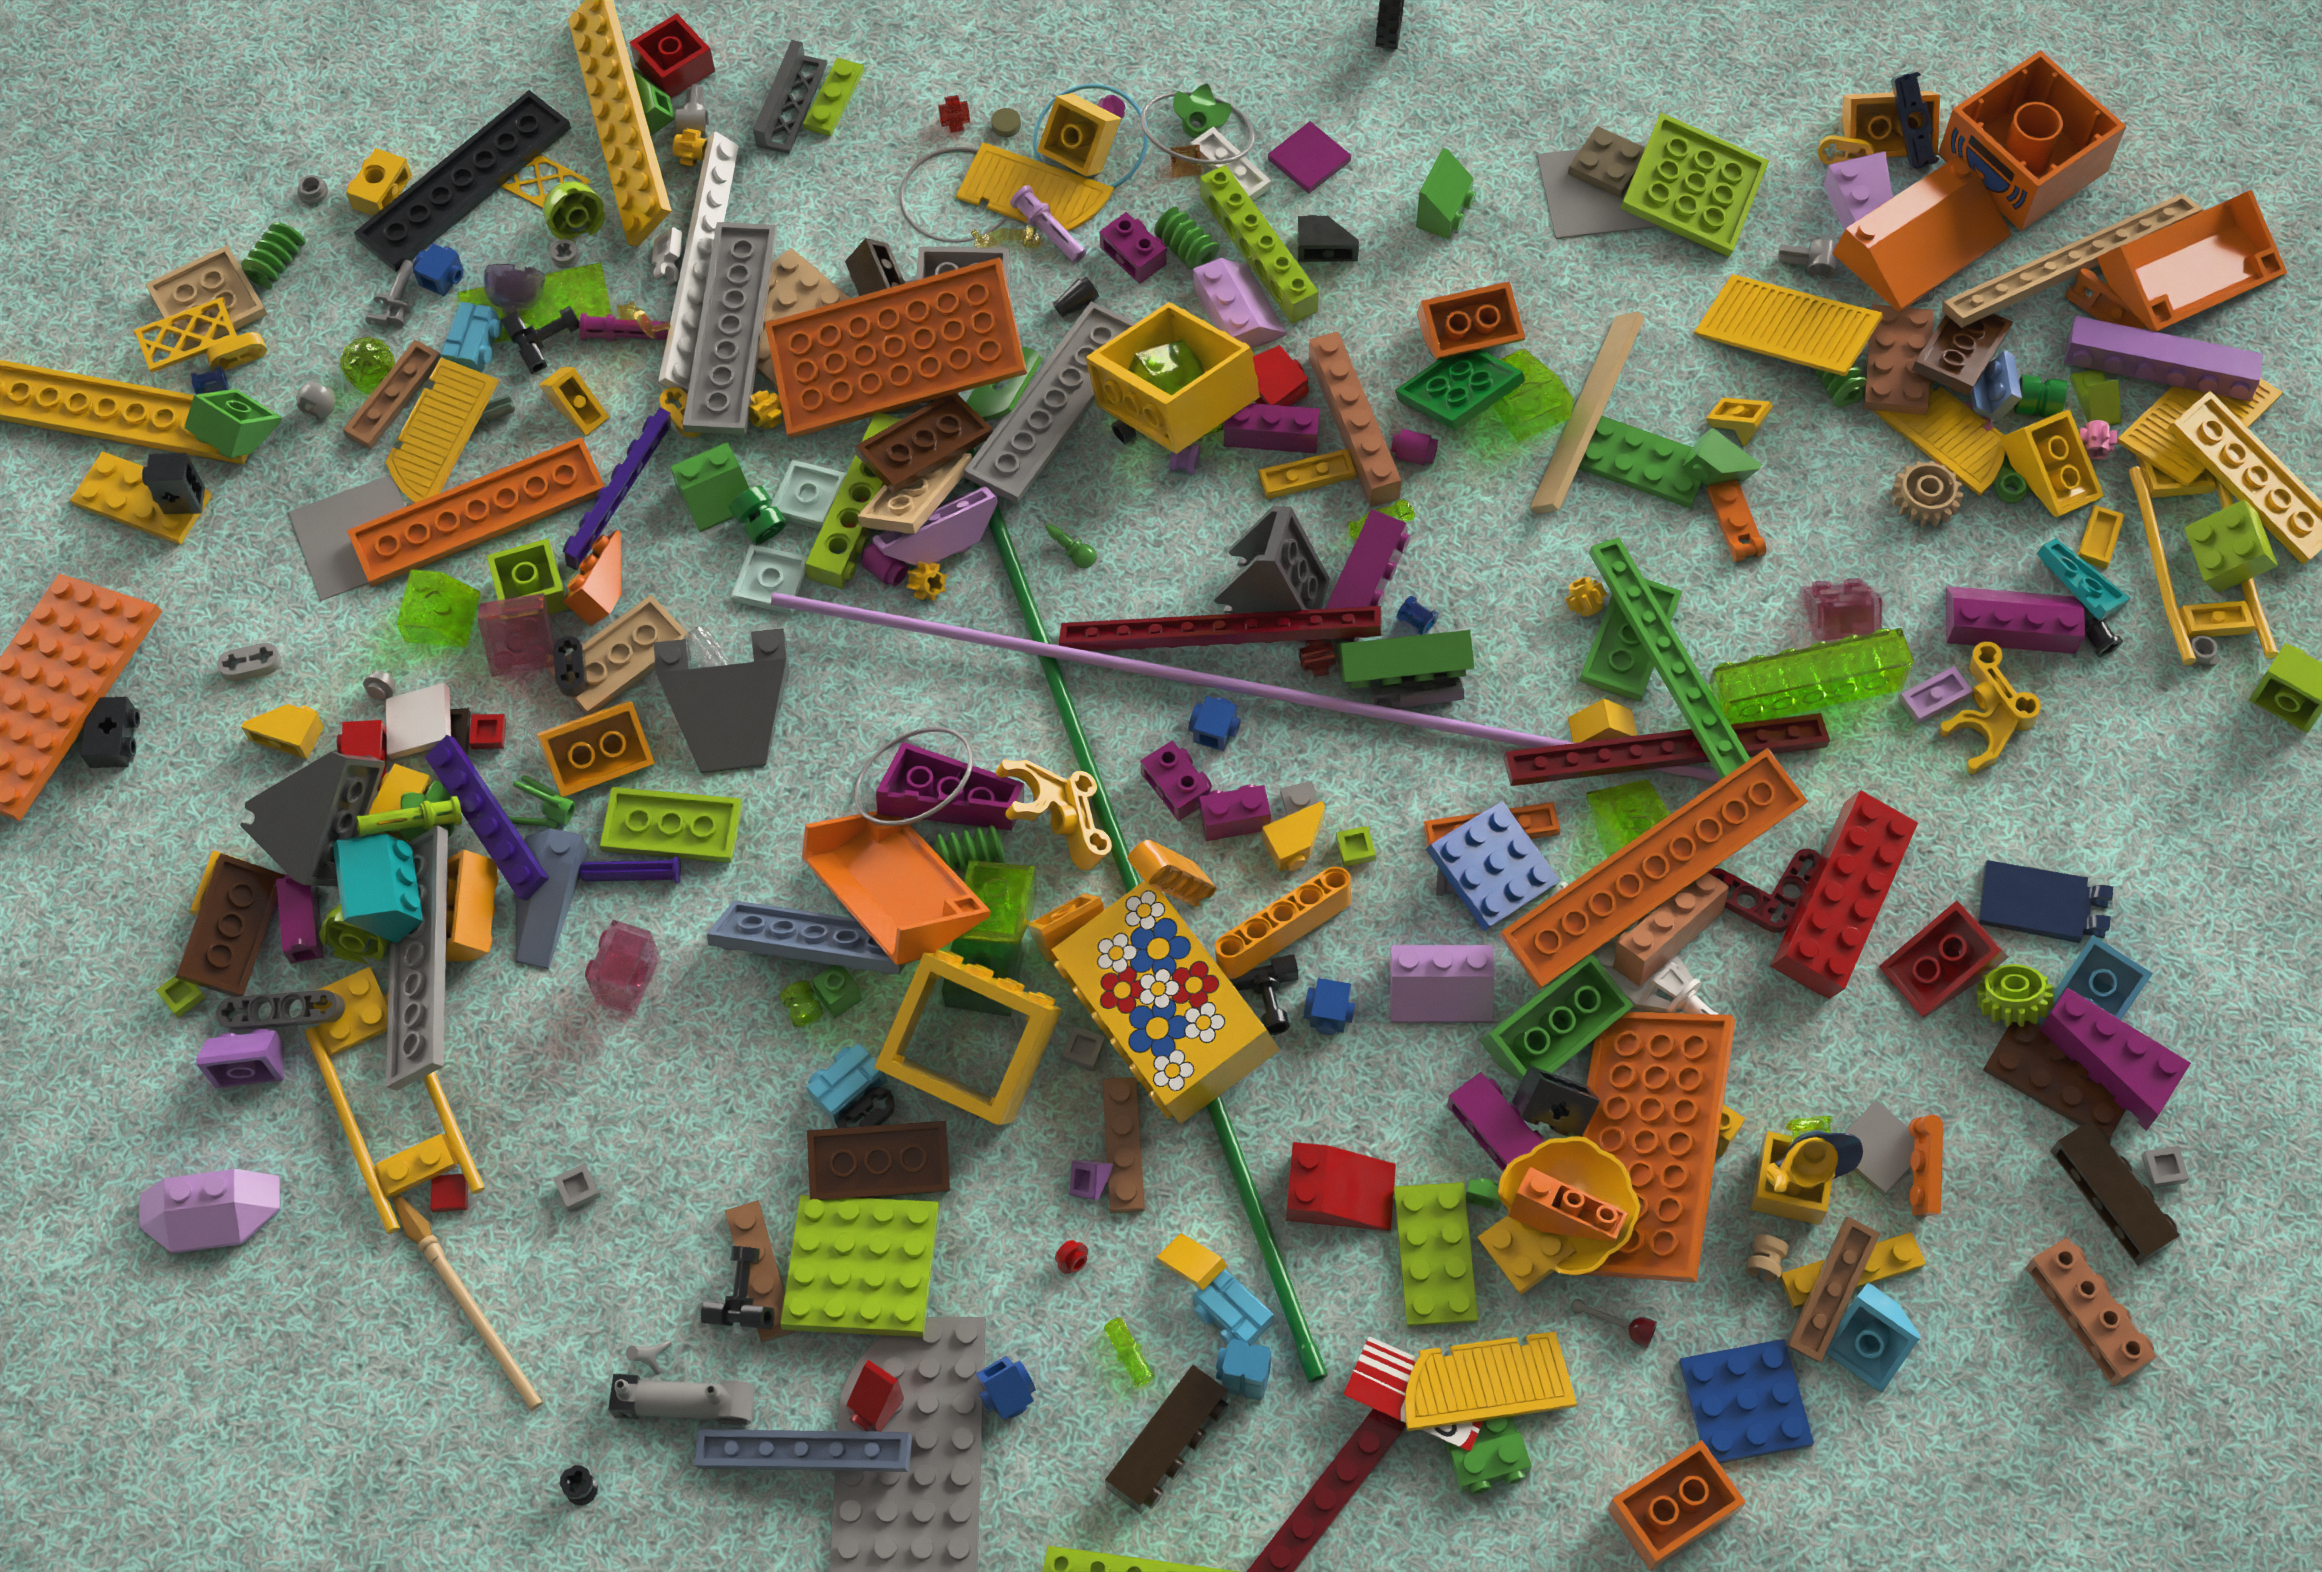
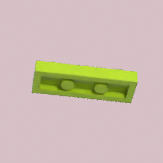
(833, 96)

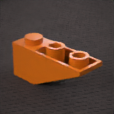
(598, 584)
(1564, 1210)

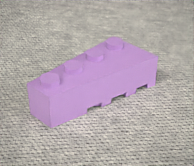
(1858, 186)

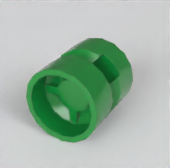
(2045, 397)
(755, 511)

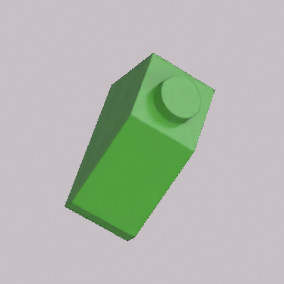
(1719, 460)

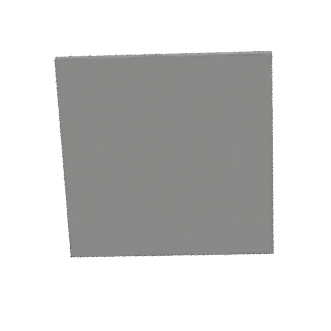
(1579, 206)
(324, 534)

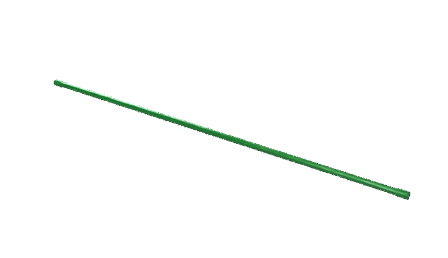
(1306, 1348)

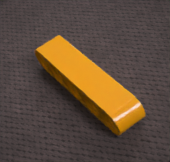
(1171, 872)
(1283, 922)

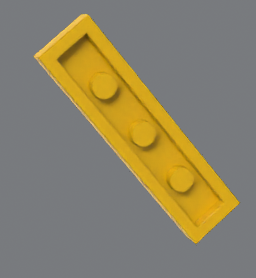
(1887, 1260)

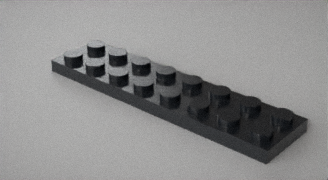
(462, 180)

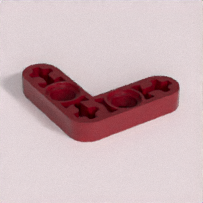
(1765, 902)

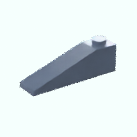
(544, 913)

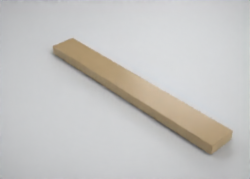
(1587, 413)

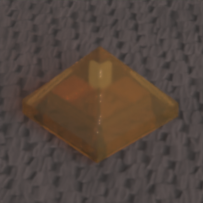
(1184, 168)

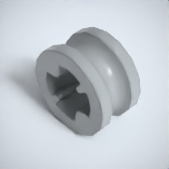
(562, 245)

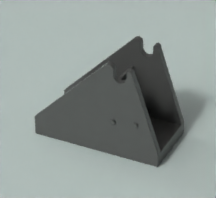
(1279, 568)
(312, 810)

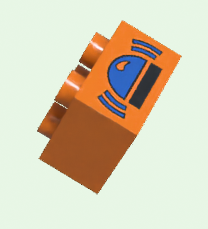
(2033, 138)

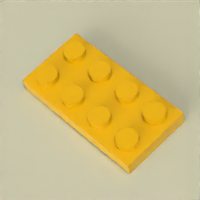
(118, 493)

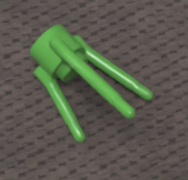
(556, 808)

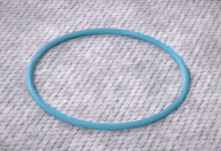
(1094, 86)

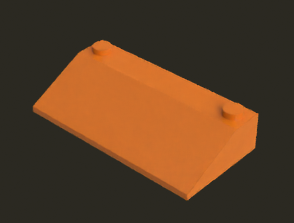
(1923, 235)
(2194, 263)
(892, 884)

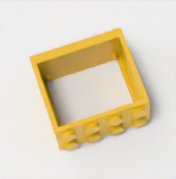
(1193, 410)
(1041, 1019)

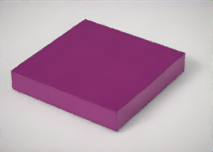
(1309, 157)

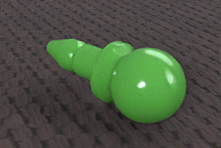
(1082, 554)

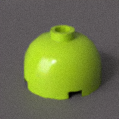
(573, 205)
(349, 939)

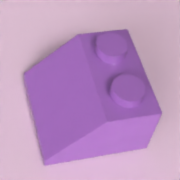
(242, 1058)

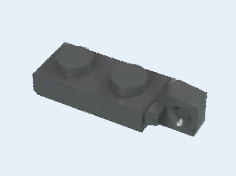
(1416, 694)

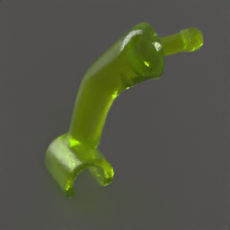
(1400, 509)
(1809, 1124)

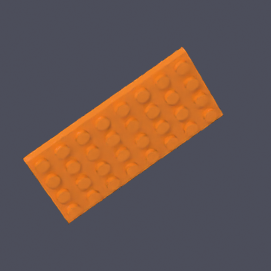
(895, 348)
(54, 676)
(1661, 1117)

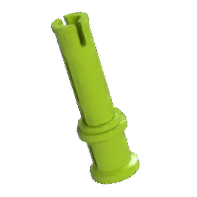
(427, 811)

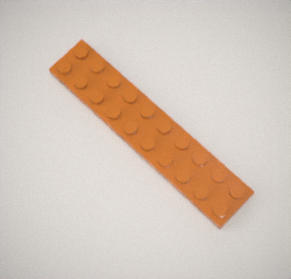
(1652, 868)

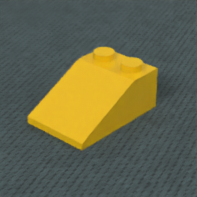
(2054, 463)

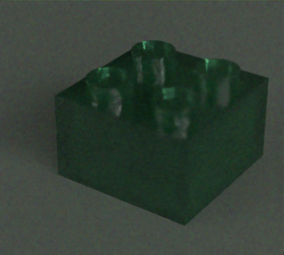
(999, 957)

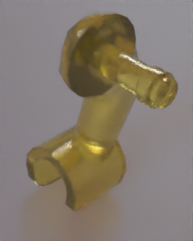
(1029, 237)
(631, 312)

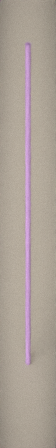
(1195, 677)

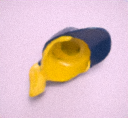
(1815, 1159)

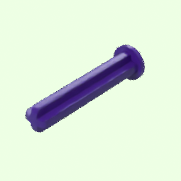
(631, 870)

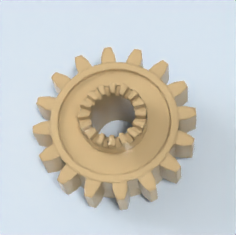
(1927, 493)

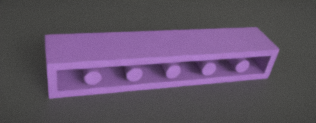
(2163, 358)

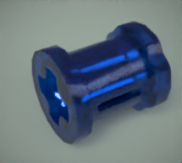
(218, 375)
(1417, 615)

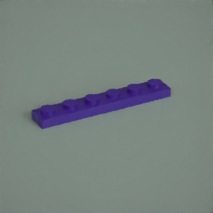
(622, 479)
(487, 818)

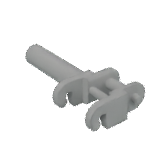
(393, 299)

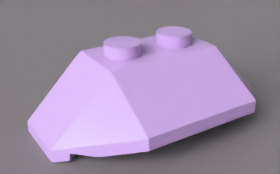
(947, 531)
(208, 1209)

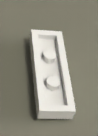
(1216, 147)

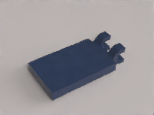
(2042, 902)

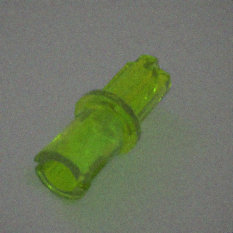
(1129, 1352)

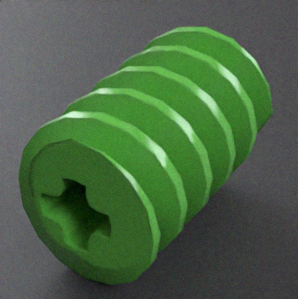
(1185, 238)
(269, 253)
(1843, 389)
(970, 848)

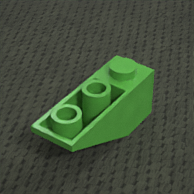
(654, 101)

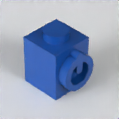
(438, 269)
(1214, 722)
(1329, 1006)
(1006, 1388)

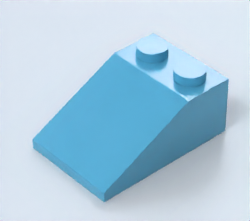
(2104, 978)

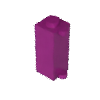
(299, 920)

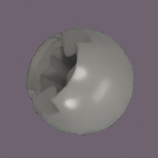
(316, 399)

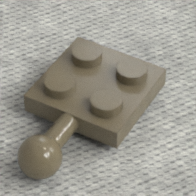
(1607, 161)

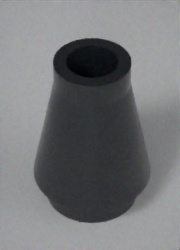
(1076, 297)

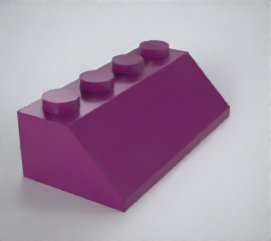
(2014, 619)

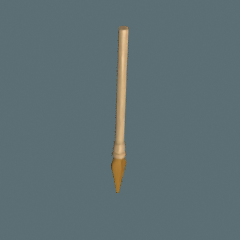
(419, 1231)

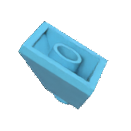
(1873, 1338)

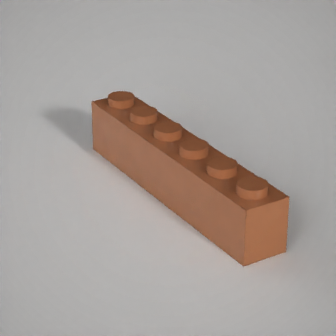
(1354, 419)

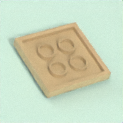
(201, 282)

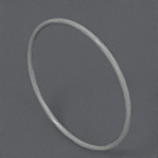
(1189, 159)
(910, 171)
(935, 809)

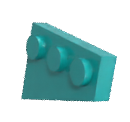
(2086, 583)

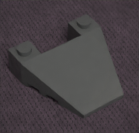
(726, 709)

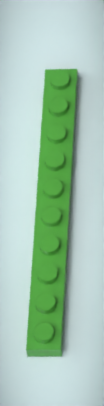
(1669, 657)

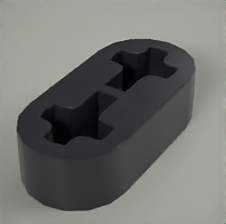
(563, 667)
(864, 1105)

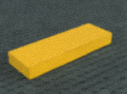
(1307, 474)

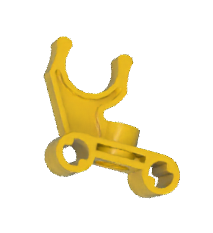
(1999, 705)
(1067, 805)

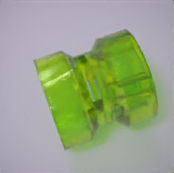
(801, 1003)

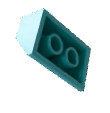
(378, 885)

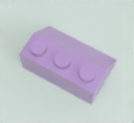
(1236, 302)
(1441, 983)

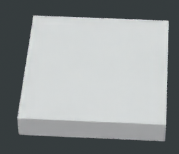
(417, 720)

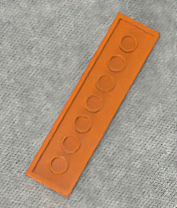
(476, 511)

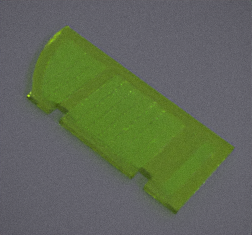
(576, 287)

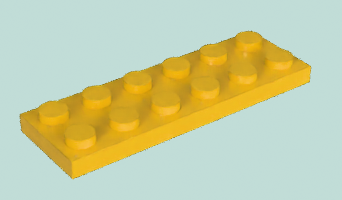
(2252, 474)

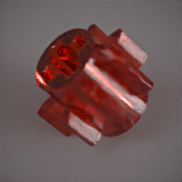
(954, 113)
(1317, 657)

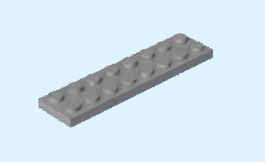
(730, 328)
(1046, 410)
(418, 972)

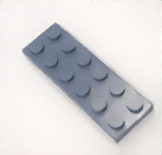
(799, 936)

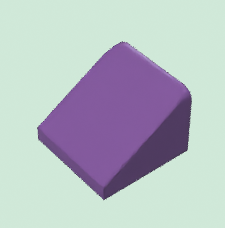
(1089, 1178)

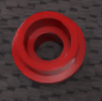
(1071, 1256)

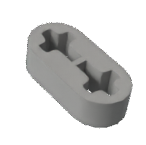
(249, 662)

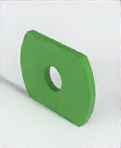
(998, 403)

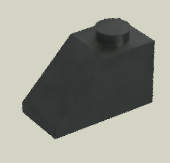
(1324, 240)

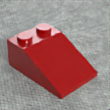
(1943, 960)
(1339, 1188)

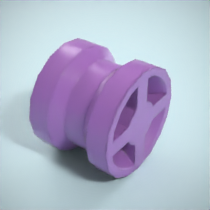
(1186, 459)

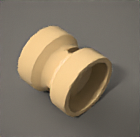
(1767, 1256)

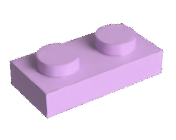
(1935, 695)

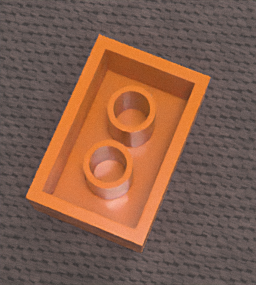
(1676, 1505)

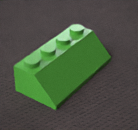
(1404, 657)
(1558, 1020)

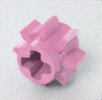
(2098, 439)

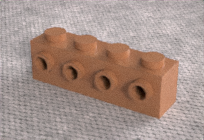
(1669, 929)
(2091, 1311)

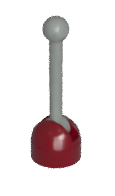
(1640, 1329)

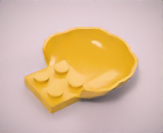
(1532, 1255)

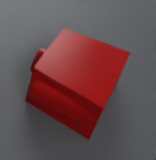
(1279, 378)

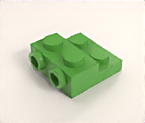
(1495, 1457)

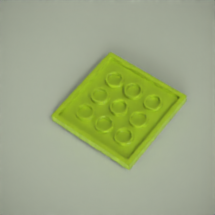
(1694, 184)
(861, 1266)

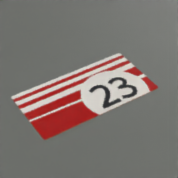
(1381, 1384)

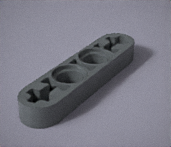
(280, 1007)

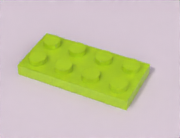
(671, 824)
(1435, 1254)

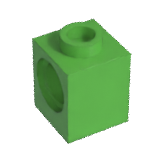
(836, 990)

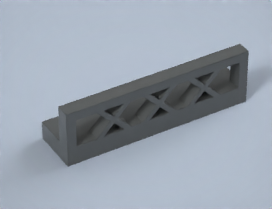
(779, 95)

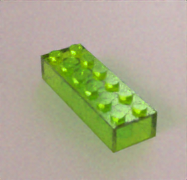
(1812, 676)

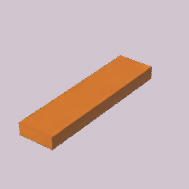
(1536, 821)

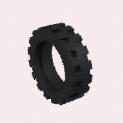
(1389, 23)

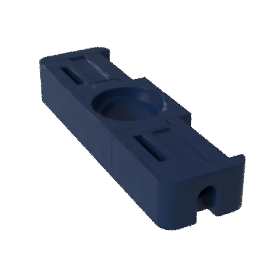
(1908, 100)

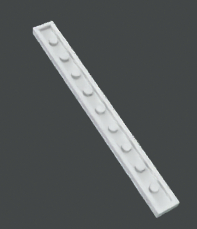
(708, 210)

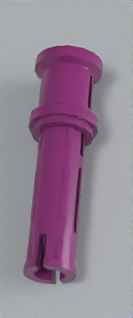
(613, 328)

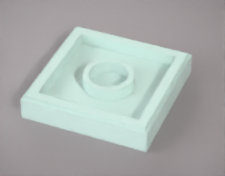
(807, 493)
(769, 572)

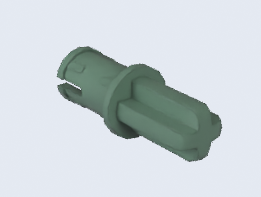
(497, 408)

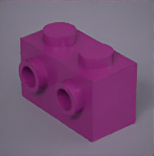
(1133, 247)
(1175, 779)
(1234, 812)

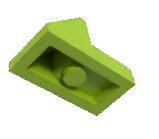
(2097, 396)

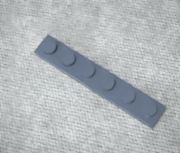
(803, 1450)

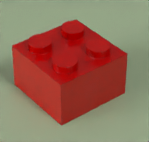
(672, 56)

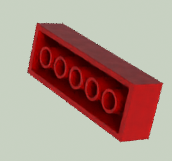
(1844, 895)

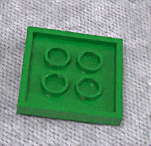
(1460, 387)

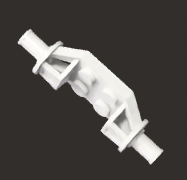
(1671, 978)

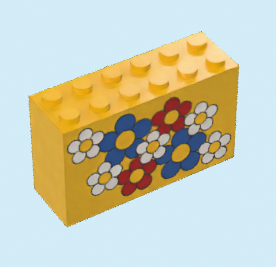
(1163, 1002)

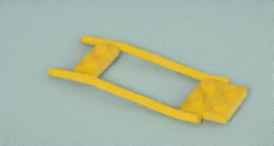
(2196, 619)
(362, 1020)

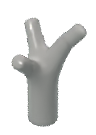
(647, 1354)

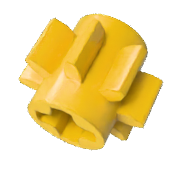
(689, 147)
(765, 409)
(926, 581)
(1585, 596)

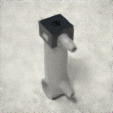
(725, 1402)

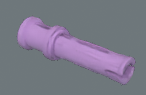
(1037, 214)

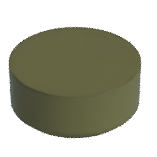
(1006, 122)

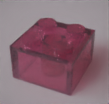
(517, 634)
(622, 967)

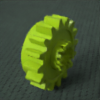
(2015, 994)

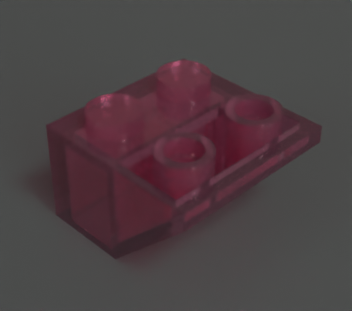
(1842, 609)

